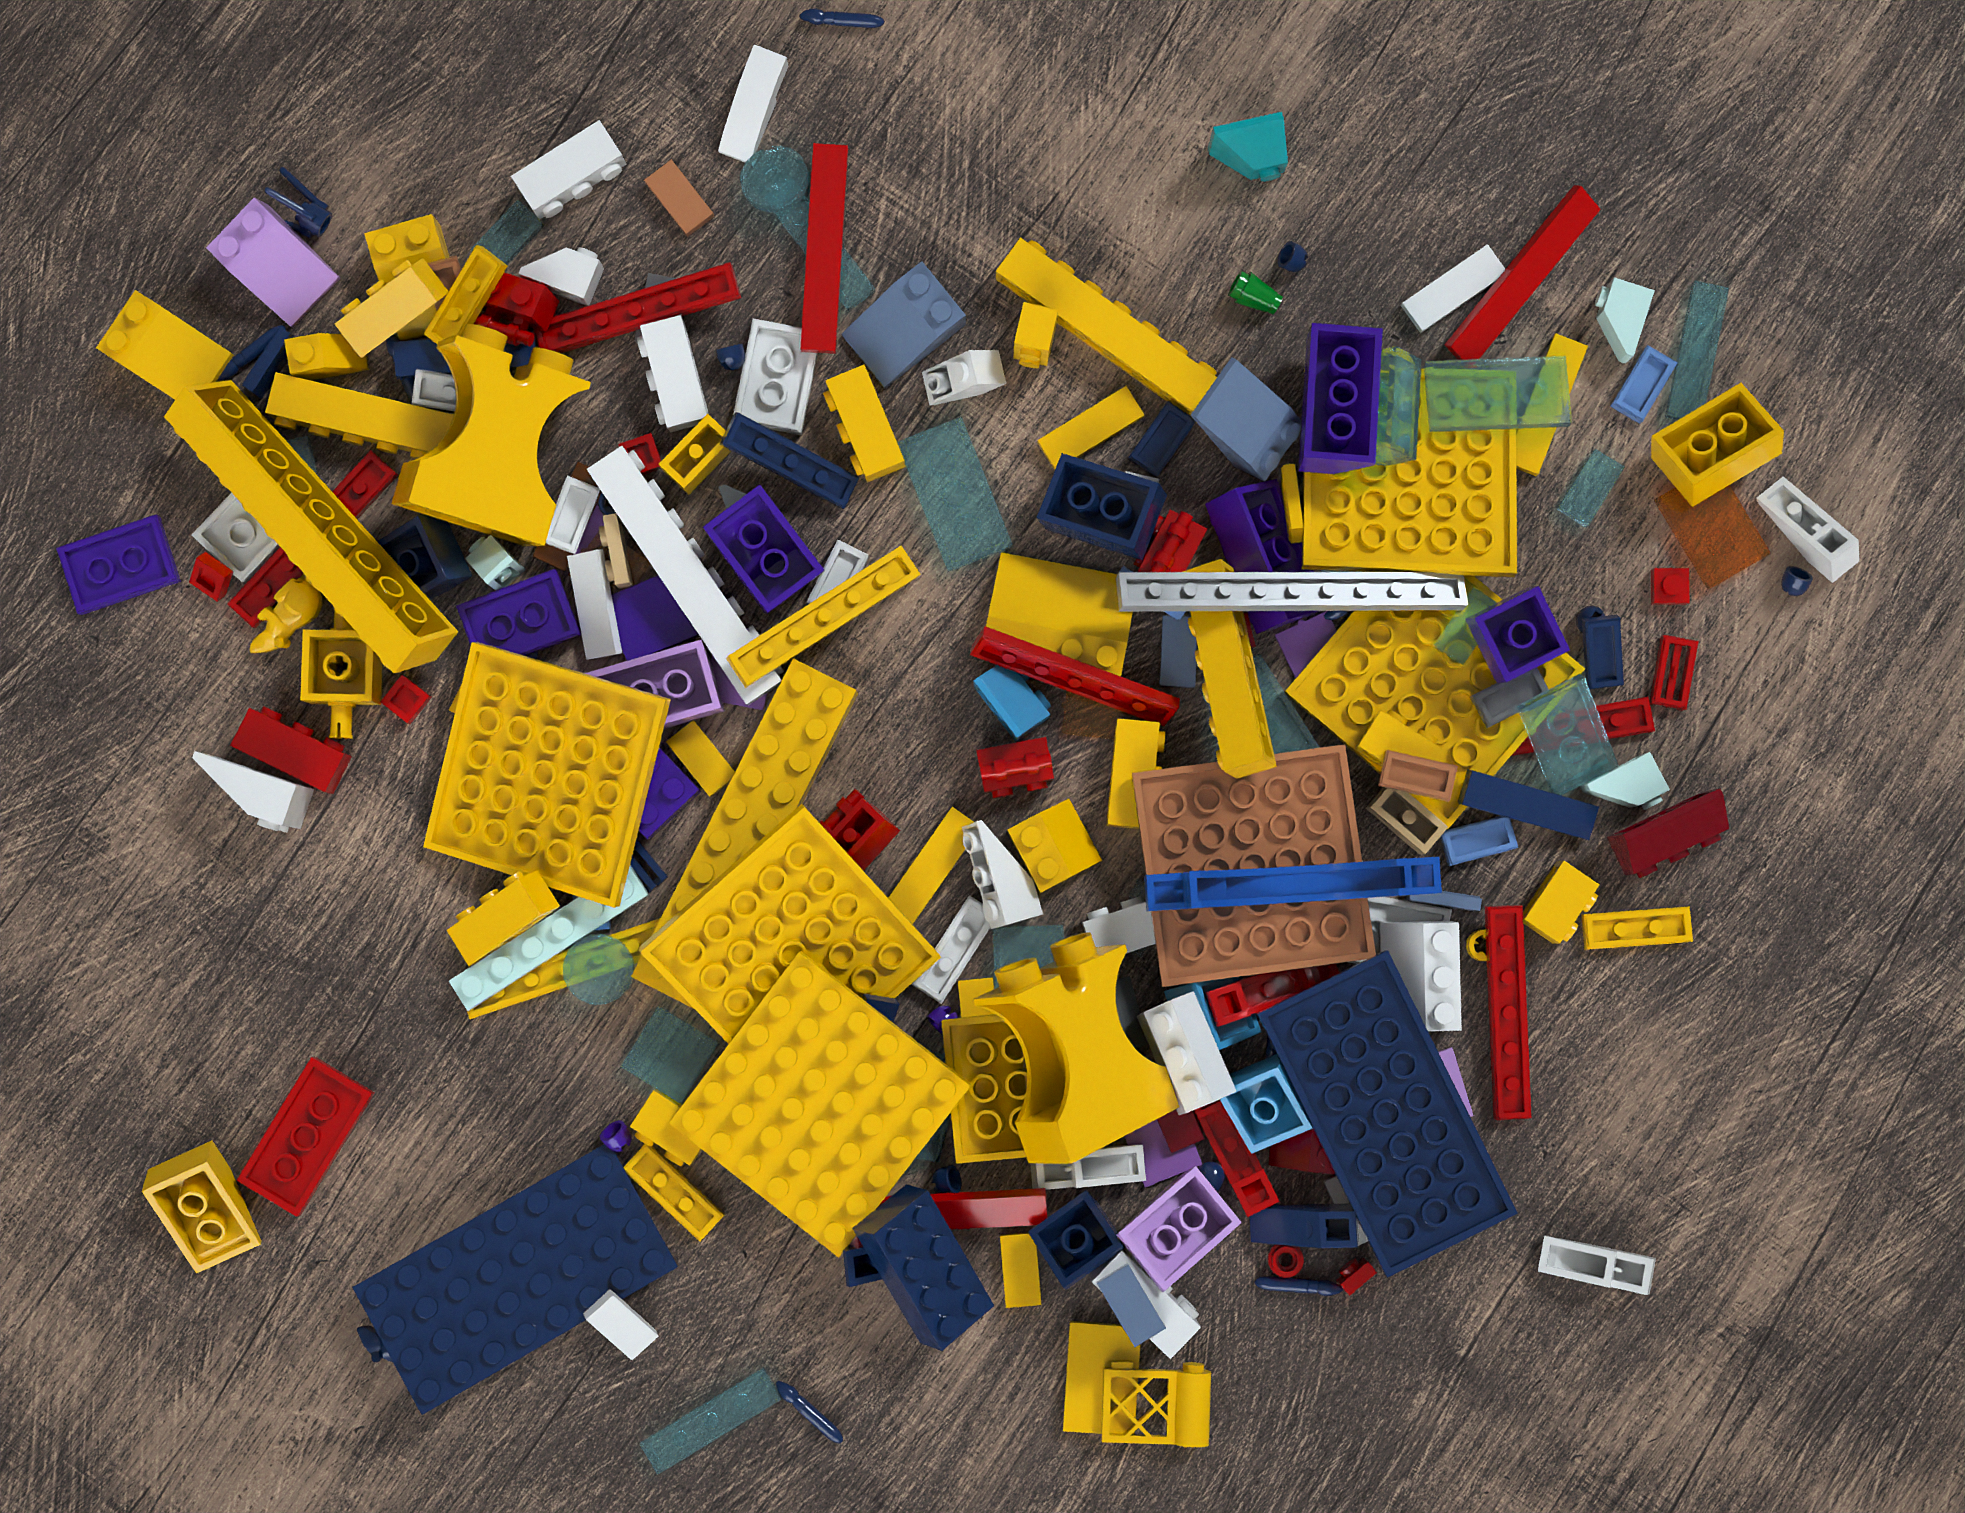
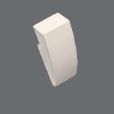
(753, 103)
(1099, 1168)
(1597, 1265)

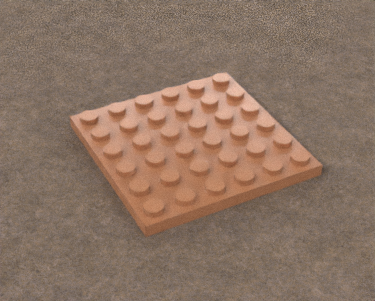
(1264, 820)

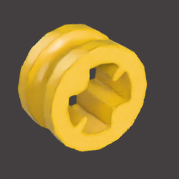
(1479, 956)

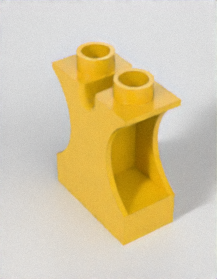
(487, 461)
(1080, 1066)

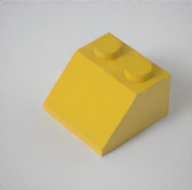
(1054, 845)

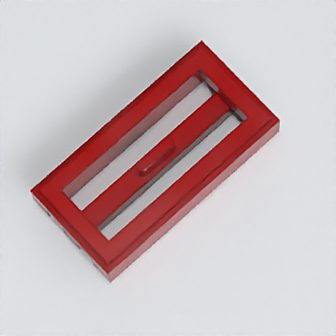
(1659, 673)

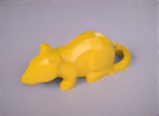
(296, 607)

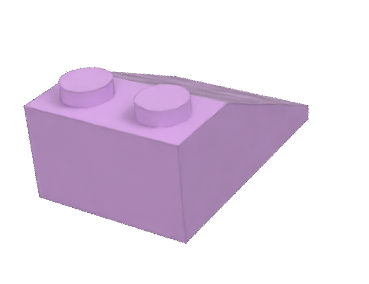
(273, 262)
(1178, 1228)

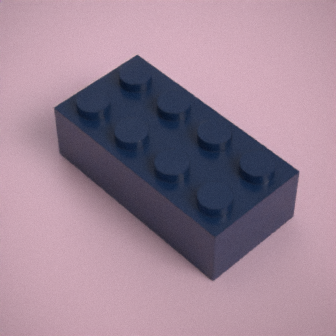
(923, 1267)

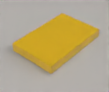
(1089, 1351)

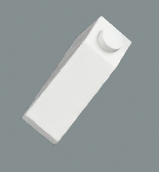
(1810, 529)

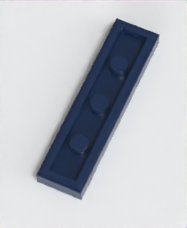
(425, 356)
(789, 460)
(1528, 804)

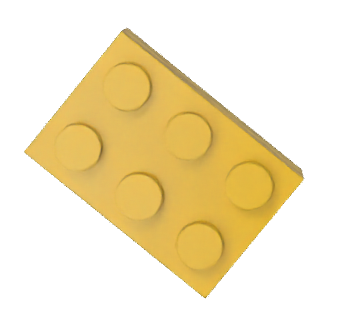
(1717, 444)

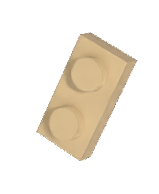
(613, 536)

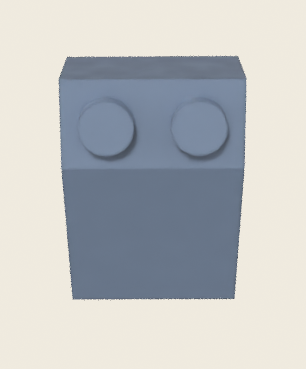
(904, 325)
(1247, 420)

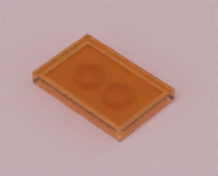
(1713, 534)

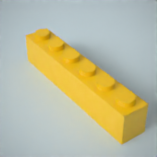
(355, 416)
(1231, 687)

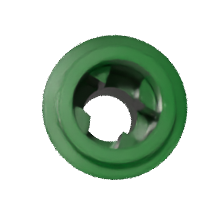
(1254, 293)

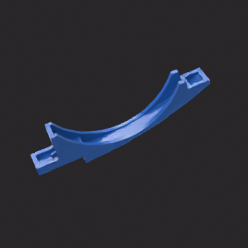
(1292, 884)

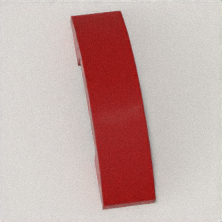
(1263, 991)
(1239, 1165)

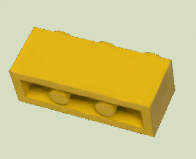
(390, 306)
(863, 424)
(1133, 752)
(502, 916)

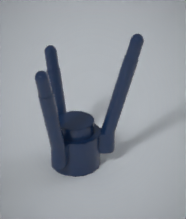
(312, 217)

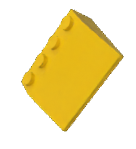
(1061, 610)
(992, 1060)

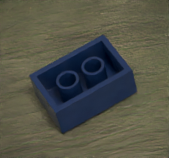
(1102, 506)

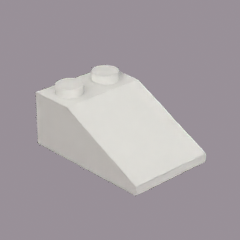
(260, 794)

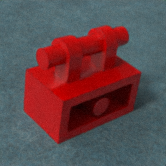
(522, 303)
(1173, 545)
(1015, 766)
(860, 828)

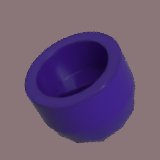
(939, 1014)
(616, 1136)

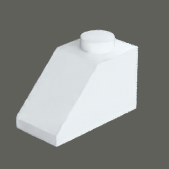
(567, 273)

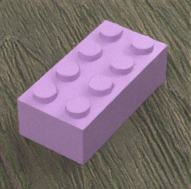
(676, 674)

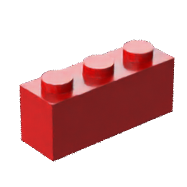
(292, 749)

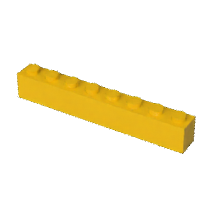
(1106, 326)

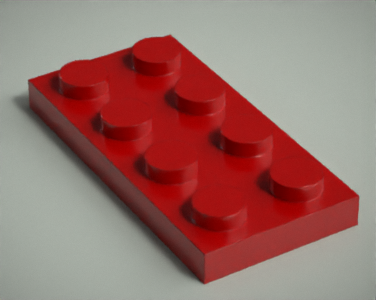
(305, 1136)

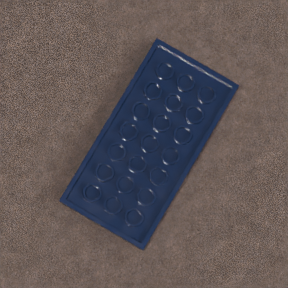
(1387, 1113)
(513, 1277)

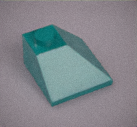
(1252, 146)

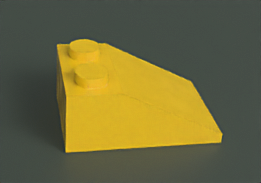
(411, 242)
(162, 347)
(201, 1206)

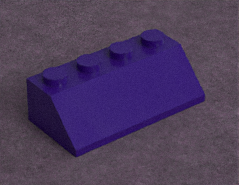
(1340, 398)
(1255, 539)

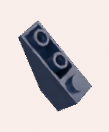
(1306, 1226)

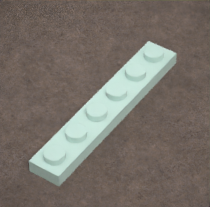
(540, 944)

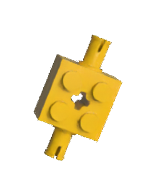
(341, 691)

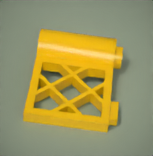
(1186, 1399)

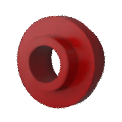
(1285, 1270)

